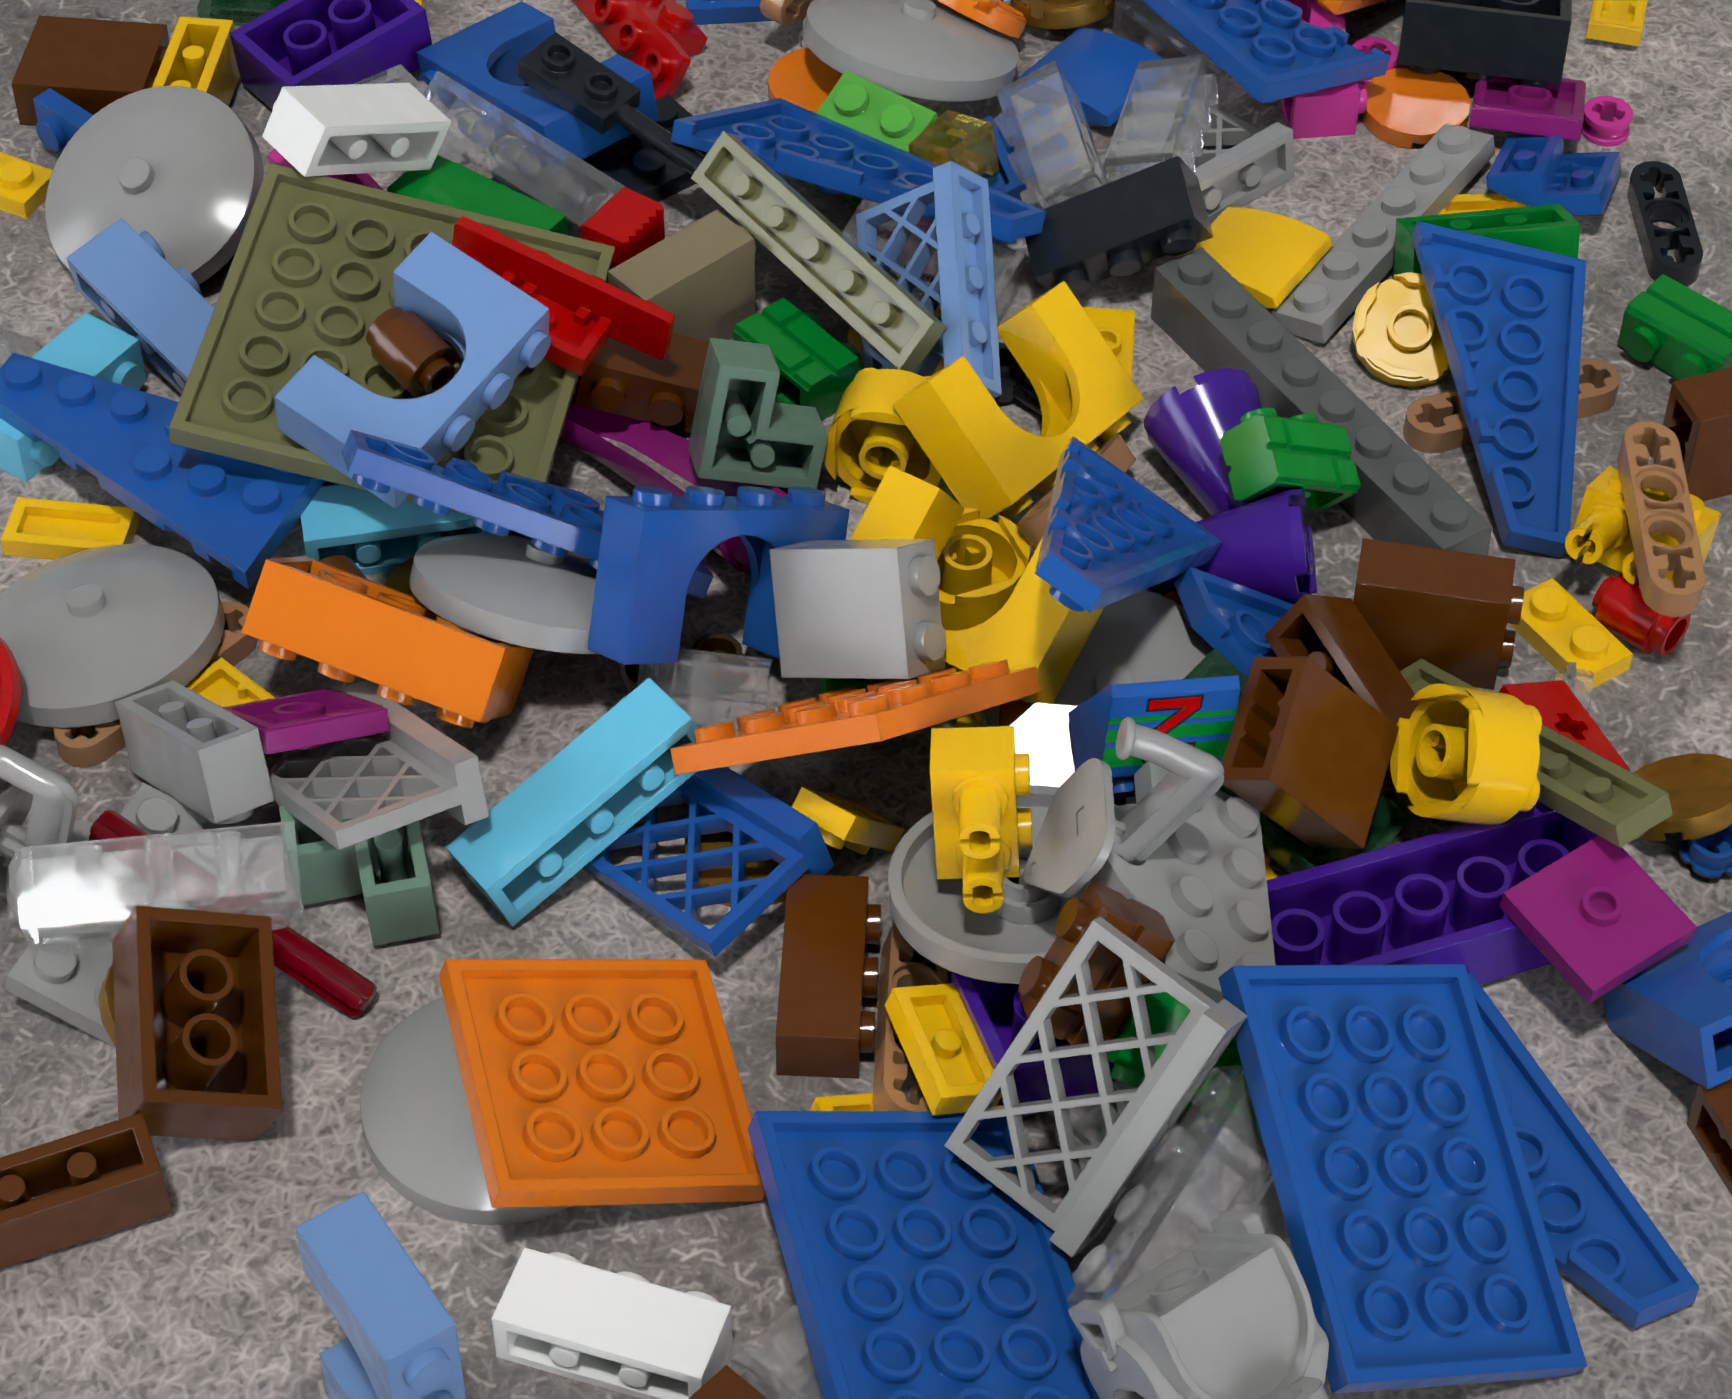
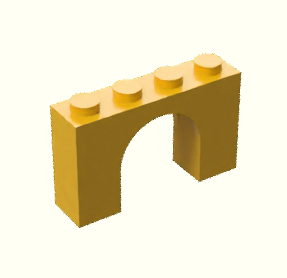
(979, 449)
(1028, 628)

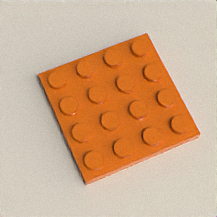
(855, 716)
(600, 1082)

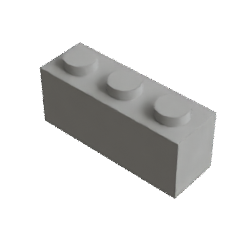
(196, 752)

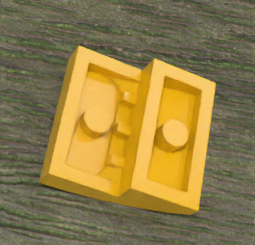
(1265, 251)

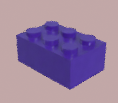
(328, 43)

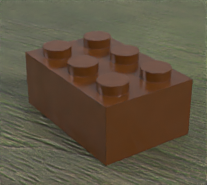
(196, 1023)

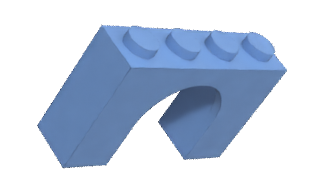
(468, 305)
(394, 1323)

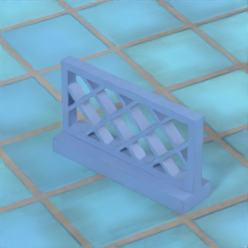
(964, 263)

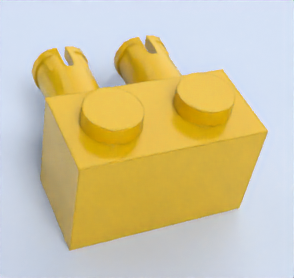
(1604, 531)
(978, 811)

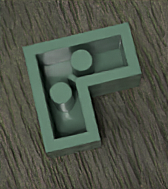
(740, 428)
(385, 869)

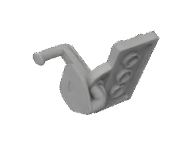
(1175, 850)
(67, 980)

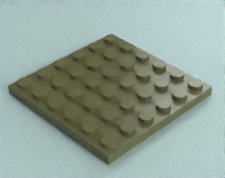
(312, 284)

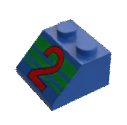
(1187, 709)

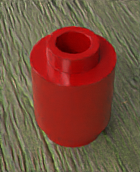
(1631, 619)

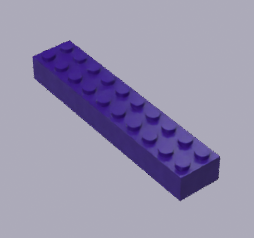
(1383, 907)

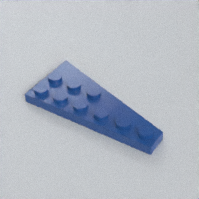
(1270, 46)
(840, 159)
(1514, 355)
(122, 438)
(548, 513)
(1112, 534)
(1587, 1210)

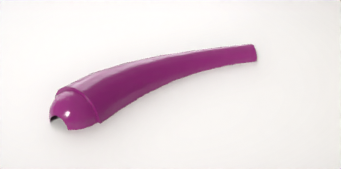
(585, 431)

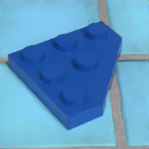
(1230, 616)

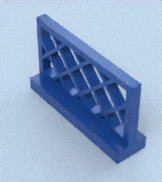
(727, 805)

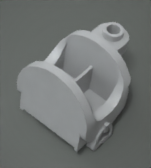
(1209, 1324)

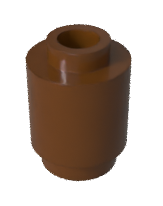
(411, 351)

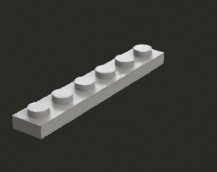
(1368, 245)

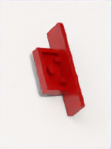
(649, 34)
(580, 305)

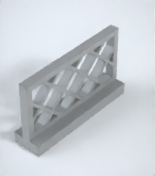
(1245, 171)
(378, 778)
(1151, 1107)

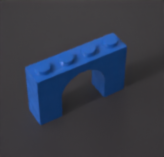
(487, 63)
(659, 540)
(1683, 1006)

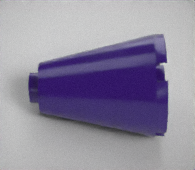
(1189, 431)
(1263, 547)

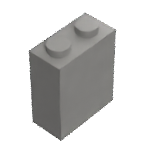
(858, 608)

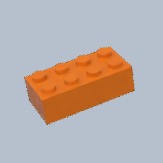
(383, 638)

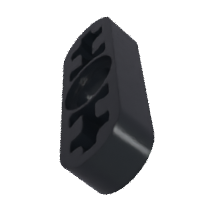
(1672, 207)

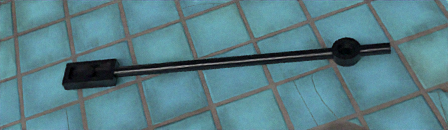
(606, 99)

